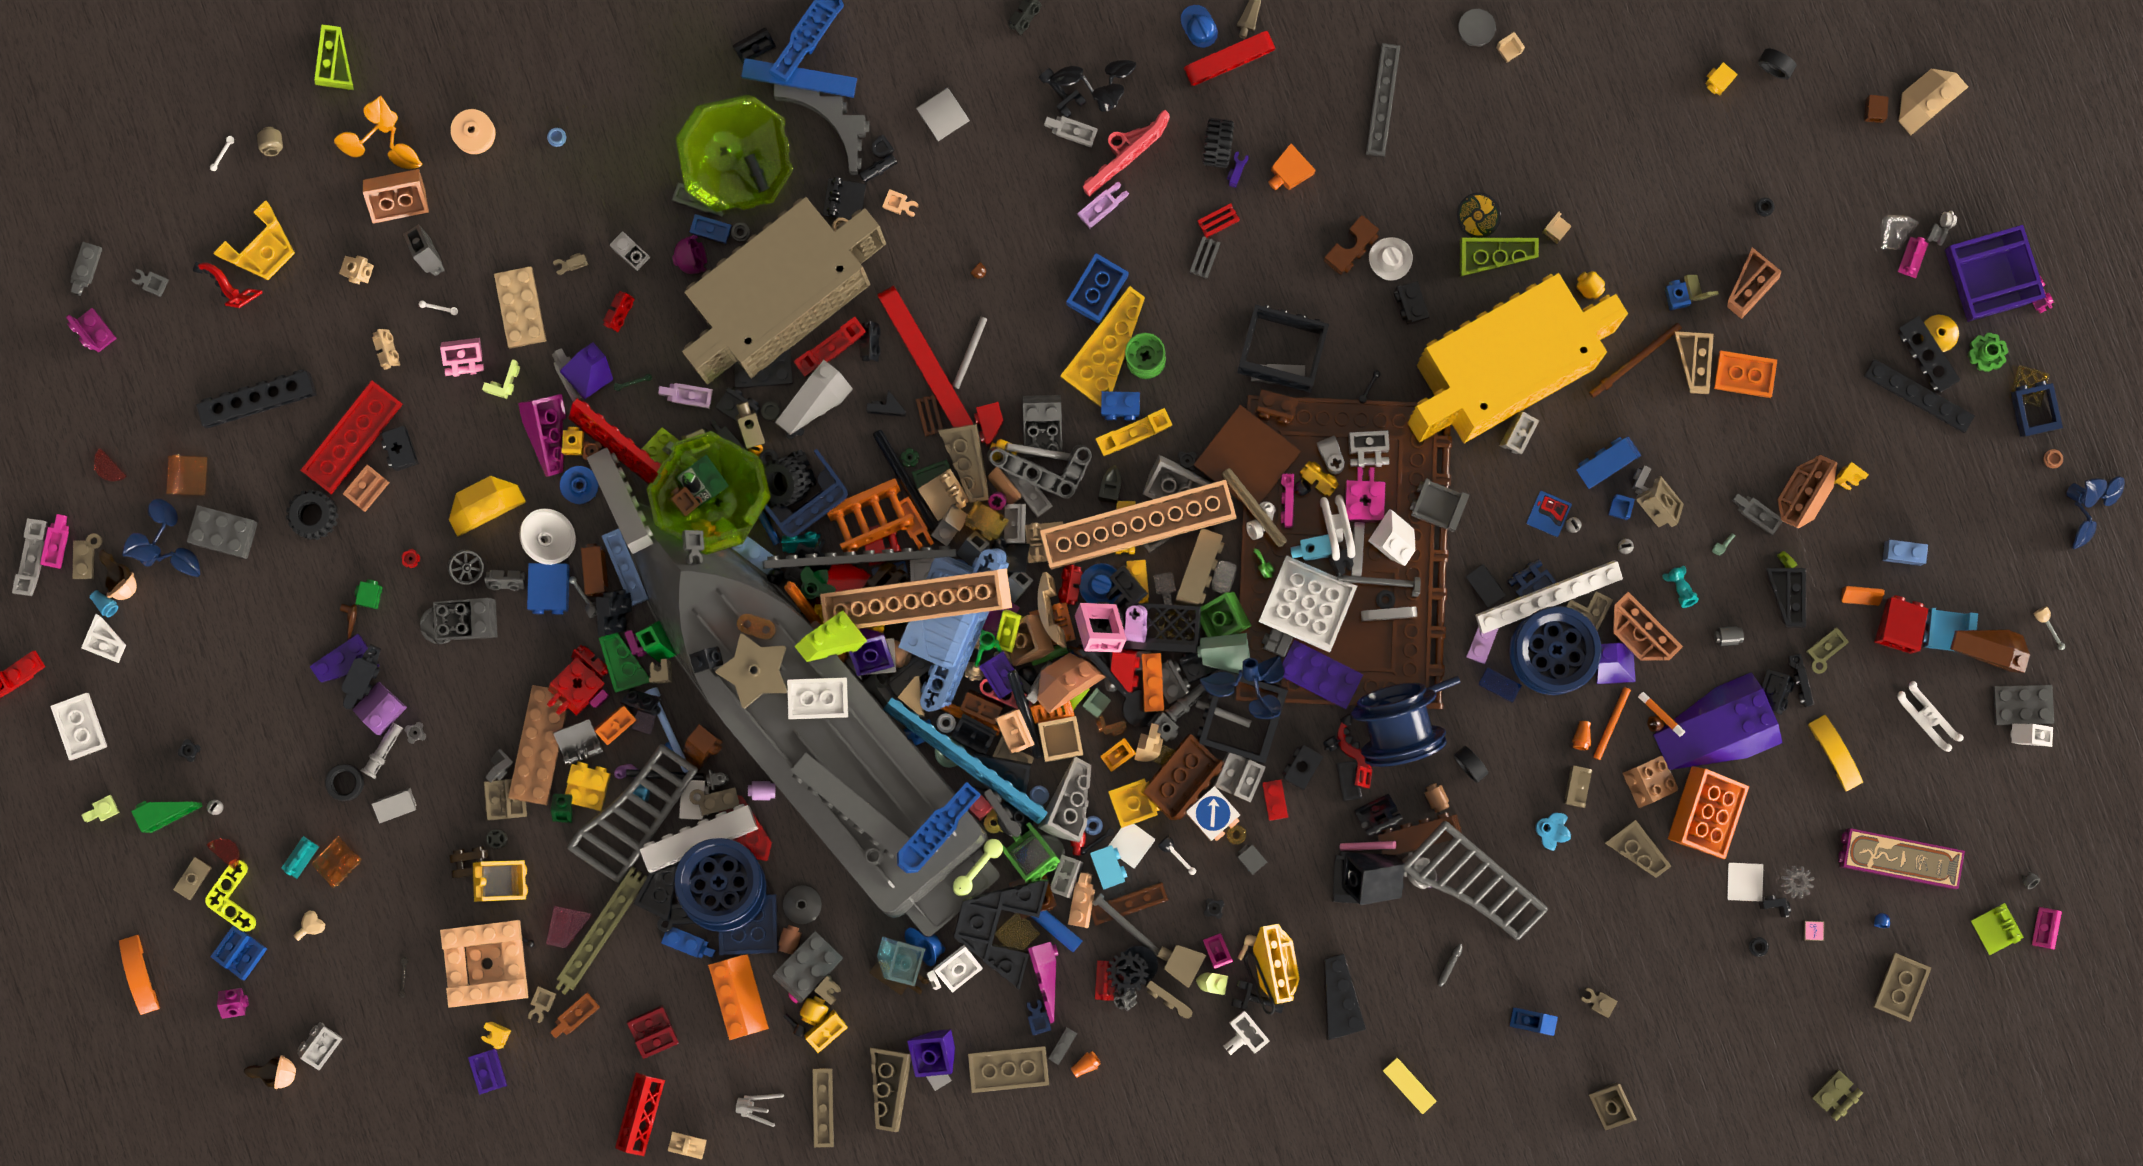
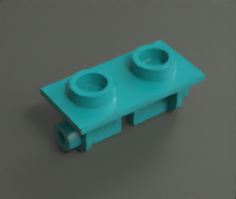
(808, 539)
(300, 857)

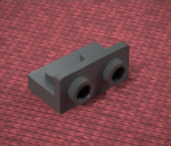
(1173, 684)

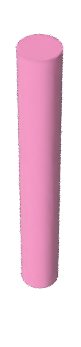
(1368, 846)

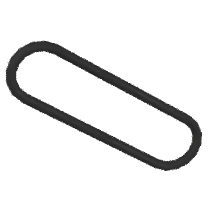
(1255, 986)

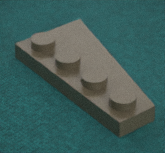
(967, 459)

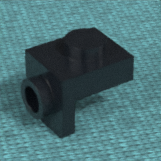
(706, 659)
(1772, 901)

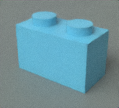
(1107, 867)

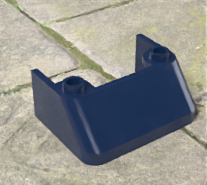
(830, 497)

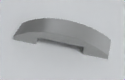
(30, 565)

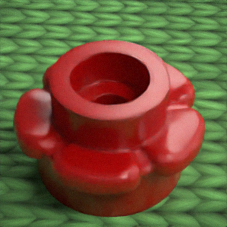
(415, 558)

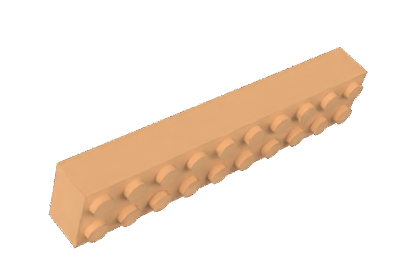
(1138, 524)
(921, 599)

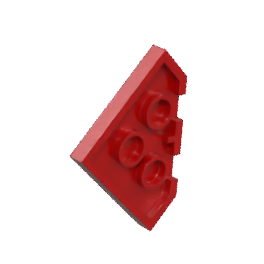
(755, 841)

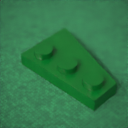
(622, 664)

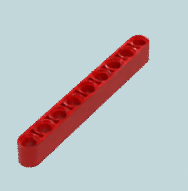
(924, 357)

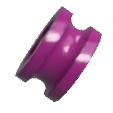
(1002, 503)

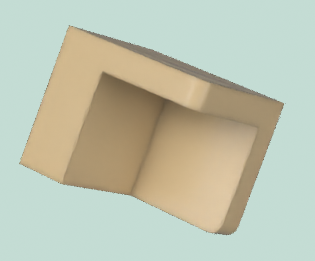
(1510, 47)
(1556, 228)

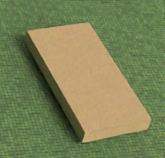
(520, 307)

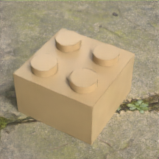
(1060, 739)

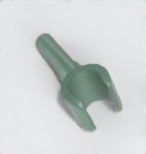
(1720, 549)

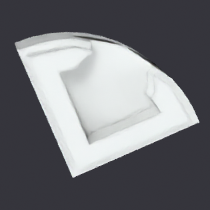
(934, 980)

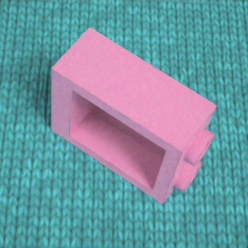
(1093, 641)

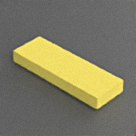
(1409, 1085)

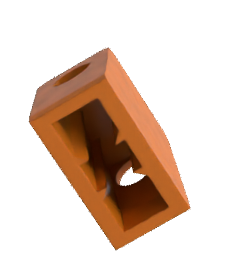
(1290, 169)

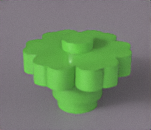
(1987, 352)

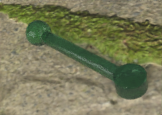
(618, 387)

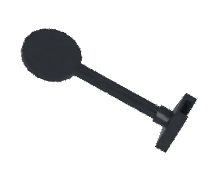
(1133, 704)

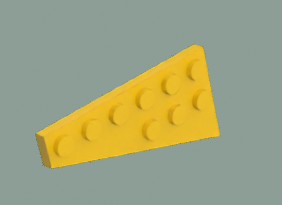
(1102, 356)

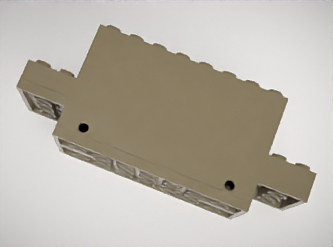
(779, 288)

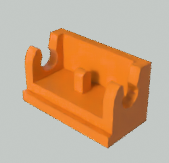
(615, 724)

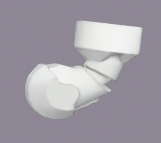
(1254, 528)

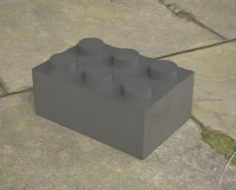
(222, 532)
(807, 967)

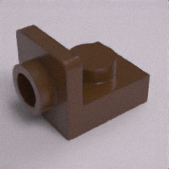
(683, 500)

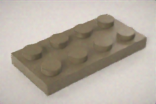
(1008, 1069)

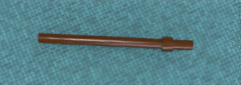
(1606, 382)

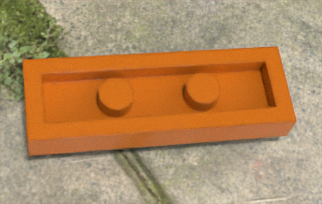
(1152, 682)

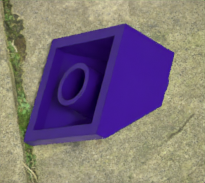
(588, 371)
(873, 654)
(1615, 664)
(932, 1053)

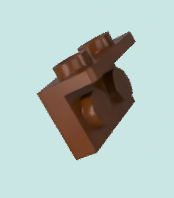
(1276, 406)

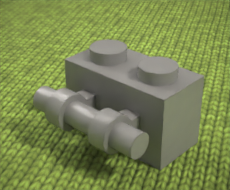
(1368, 442)

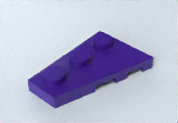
(339, 661)

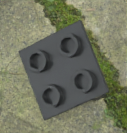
(578, 742)

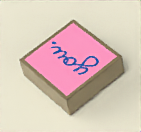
(1813, 930)

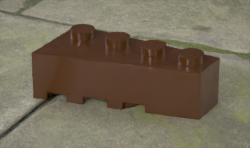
(1411, 837)

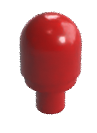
(1078, 845)

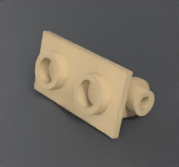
(384, 340)

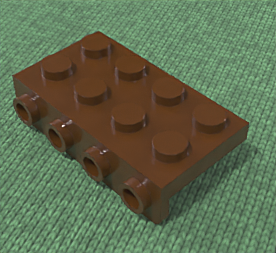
(1182, 778)

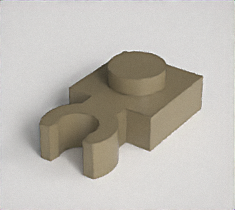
(542, 1001)
(1601, 1004)

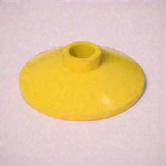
(1950, 330)

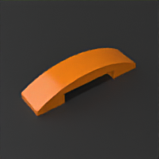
(137, 975)

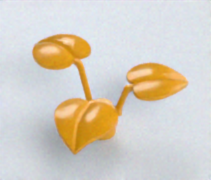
(379, 112)

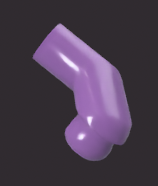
(620, 771)

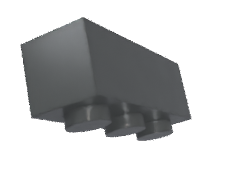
(1062, 1046)

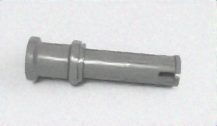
(380, 753)

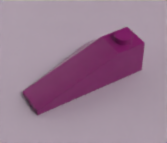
(544, 428)
(1045, 968)

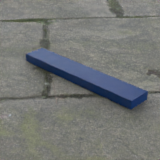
(802, 78)

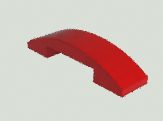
(831, 347)

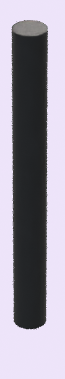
(652, 774)

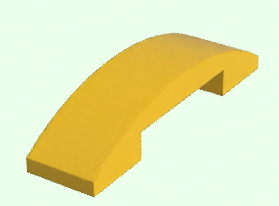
(1134, 432)
(1836, 752)

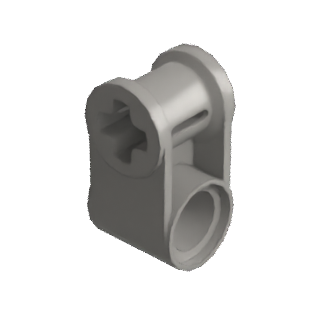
(1330, 452)

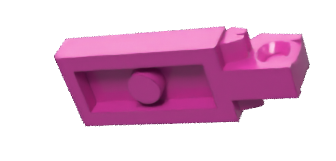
(1288, 499)
(55, 543)

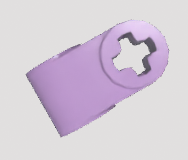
(1135, 626)

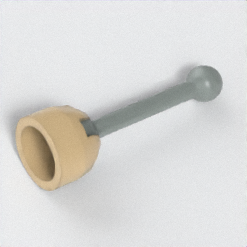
(2044, 615)

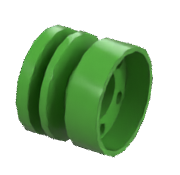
(1139, 347)

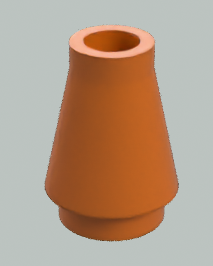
(1582, 737)
(1086, 1064)

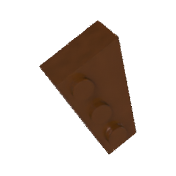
(701, 746)

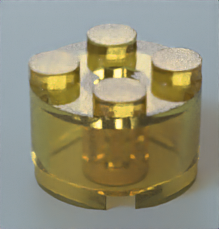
(986, 520)

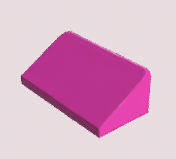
(2046, 928)

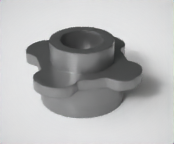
(410, 732)

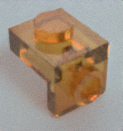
(1115, 729)

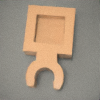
(897, 202)

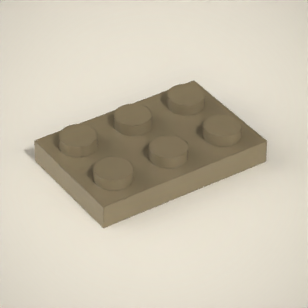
(1902, 987)

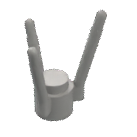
(746, 1106)

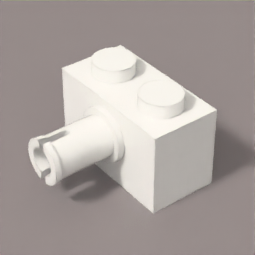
(1246, 1033)

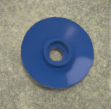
(569, 483)

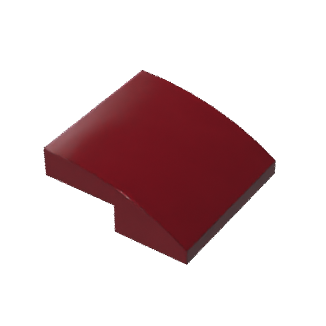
(652, 1032)

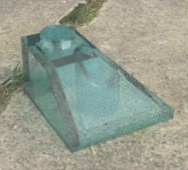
(900, 960)

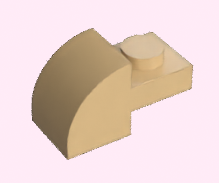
(1149, 745)

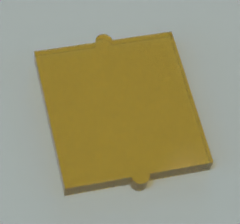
(1017, 932)

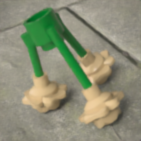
(985, 642)

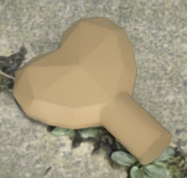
(310, 925)

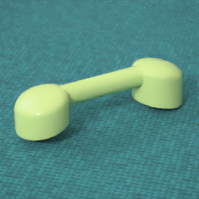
(992, 849)

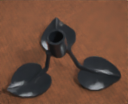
(1107, 95)

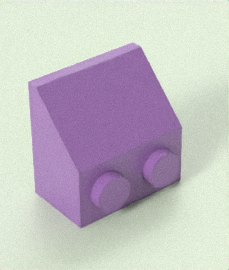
(379, 709)

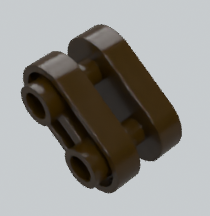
(887, 575)
(460, 856)

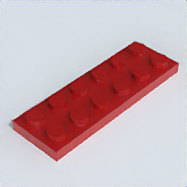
(351, 437)
(611, 438)

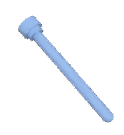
(666, 726)

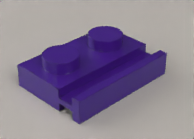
(996, 673)
(487, 1071)

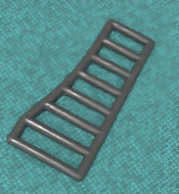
(614, 807)
(1458, 892)

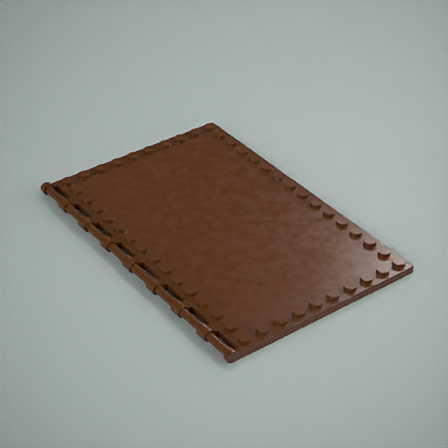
(1381, 649)

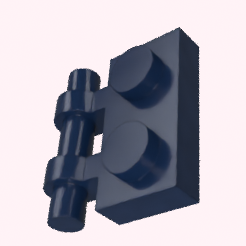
(1540, 581)

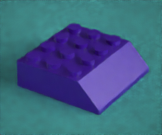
(1995, 273)

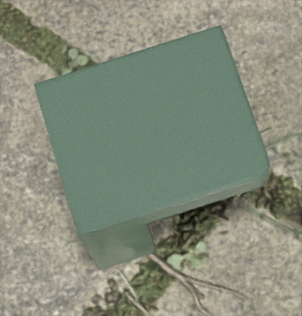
(1096, 703)

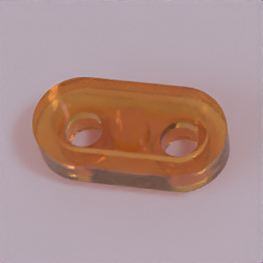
(756, 627)

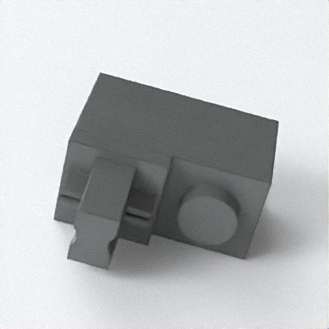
(423, 250)

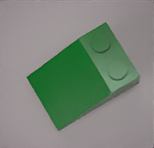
(156, 815)

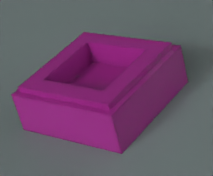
(599, 699)

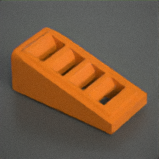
(1041, 715)

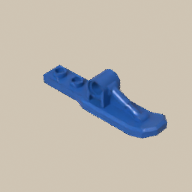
(806, 36)
(935, 830)

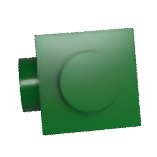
(368, 594)

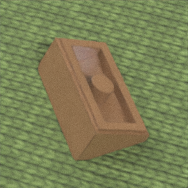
(1004, 485)

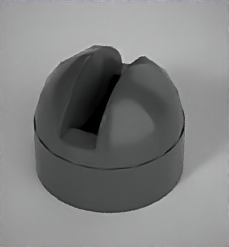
(2031, 880)

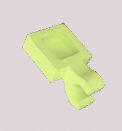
(103, 809)

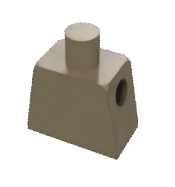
(751, 433)
(1182, 963)

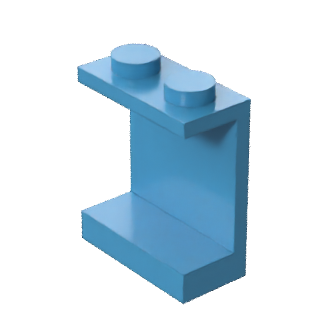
(1942, 626)

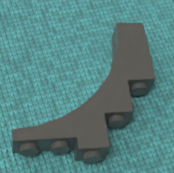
(832, 110)

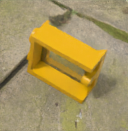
(499, 880)

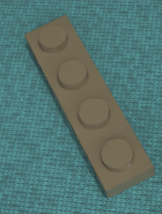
(823, 1107)

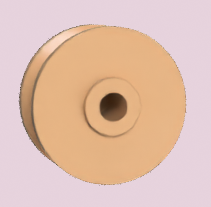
(473, 131)

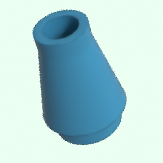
(104, 604)

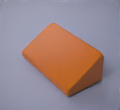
(1862, 595)

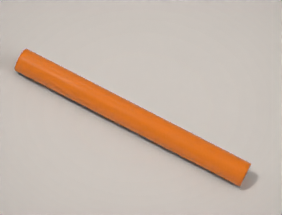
(1612, 722)

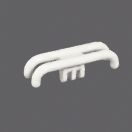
(1336, 525)
(1928, 717)

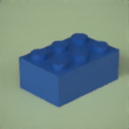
(1097, 288)

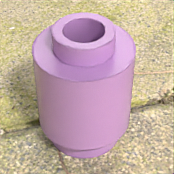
(761, 790)

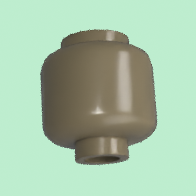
(270, 141)

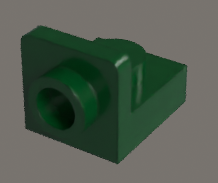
(561, 808)

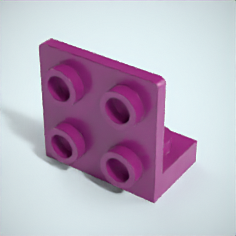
(92, 330)

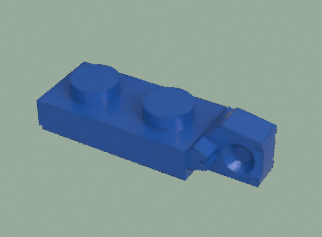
(687, 943)

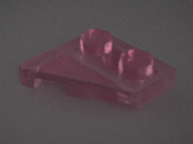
(565, 926)

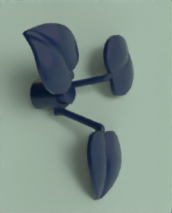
(2088, 496)
(138, 546)
(1270, 671)

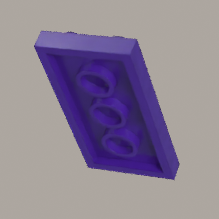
(1320, 674)

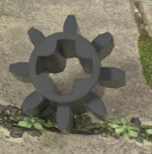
(1125, 1001)

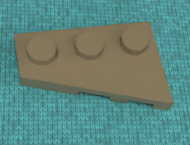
(1639, 848)

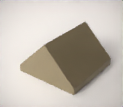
(1612, 1106)

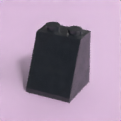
(1373, 877)

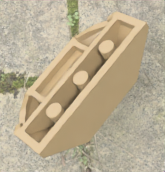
(1928, 97)

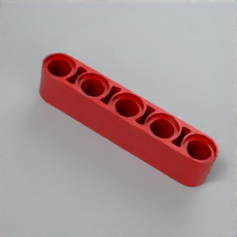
(1229, 58)

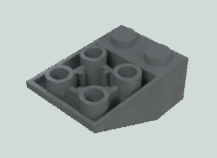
(1042, 422)
(465, 619)

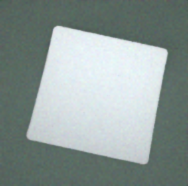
(1132, 844)

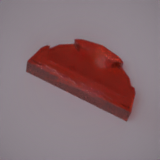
(107, 468)
(226, 851)

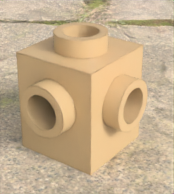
(360, 270)

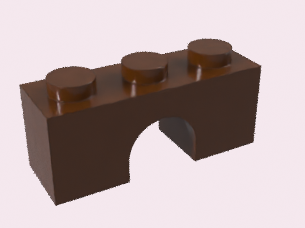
(1341, 258)

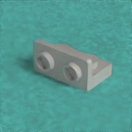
(318, 1046)

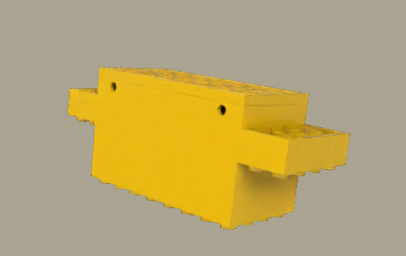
(1511, 358)

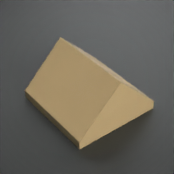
(911, 696)

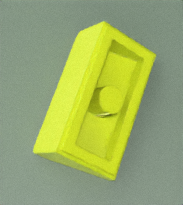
(1008, 630)

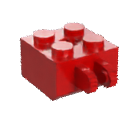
(574, 698)

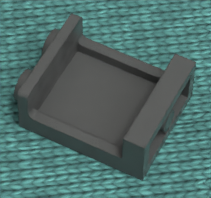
(1439, 505)

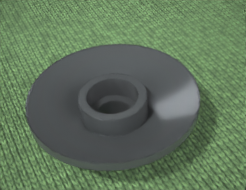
(812, 904)

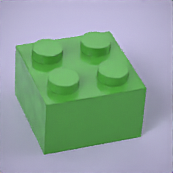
(1224, 616)

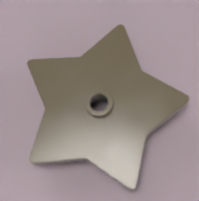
(766, 680)

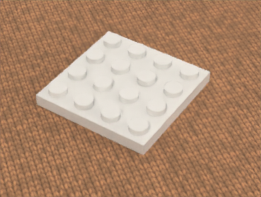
(1307, 604)

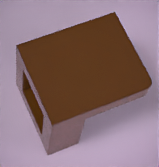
(1876, 108)

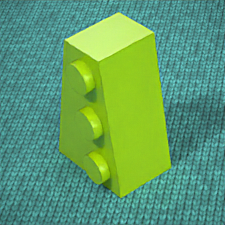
(332, 60)
(831, 638)

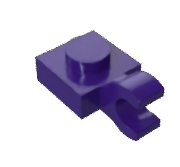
(1234, 174)

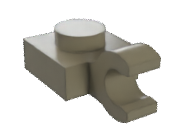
(576, 261)

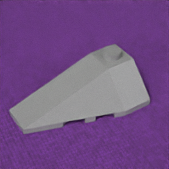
(820, 393)
(1170, 478)
(1069, 803)

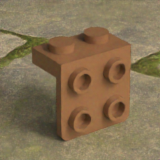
(1650, 781)

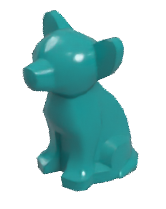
(1686, 595)

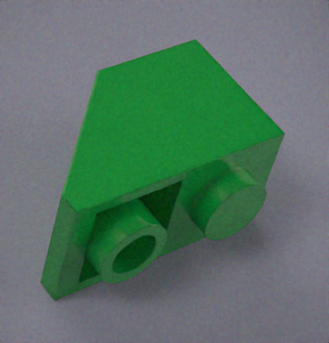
(655, 642)

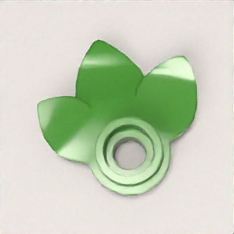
(1265, 568)

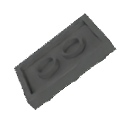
(2023, 704)

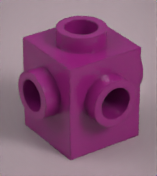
(232, 1003)

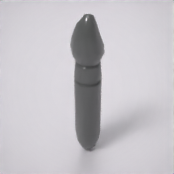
(1450, 964)

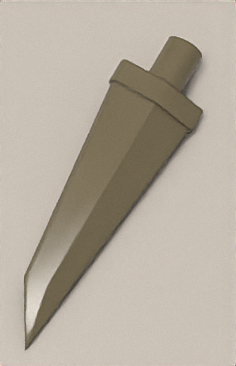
(1249, 18)

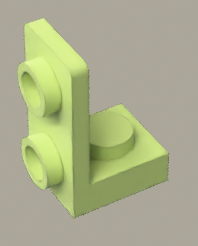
(495, 388)

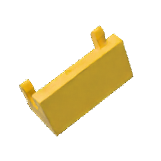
(1850, 473)
(826, 1031)
(497, 1036)

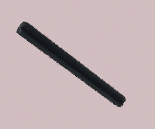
(904, 479)

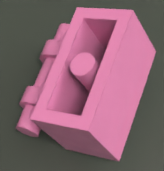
(462, 352)

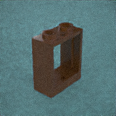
(594, 570)

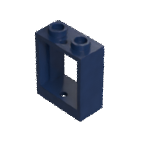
(2019, 409)

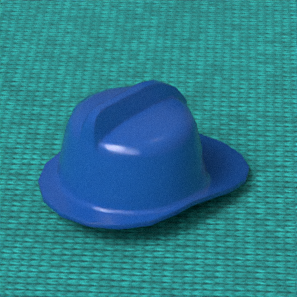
(1199, 26)
(932, 945)

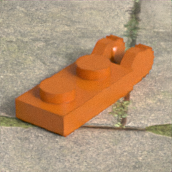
(919, 526)

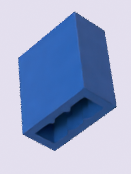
(548, 588)

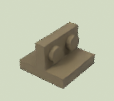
(1661, 503)

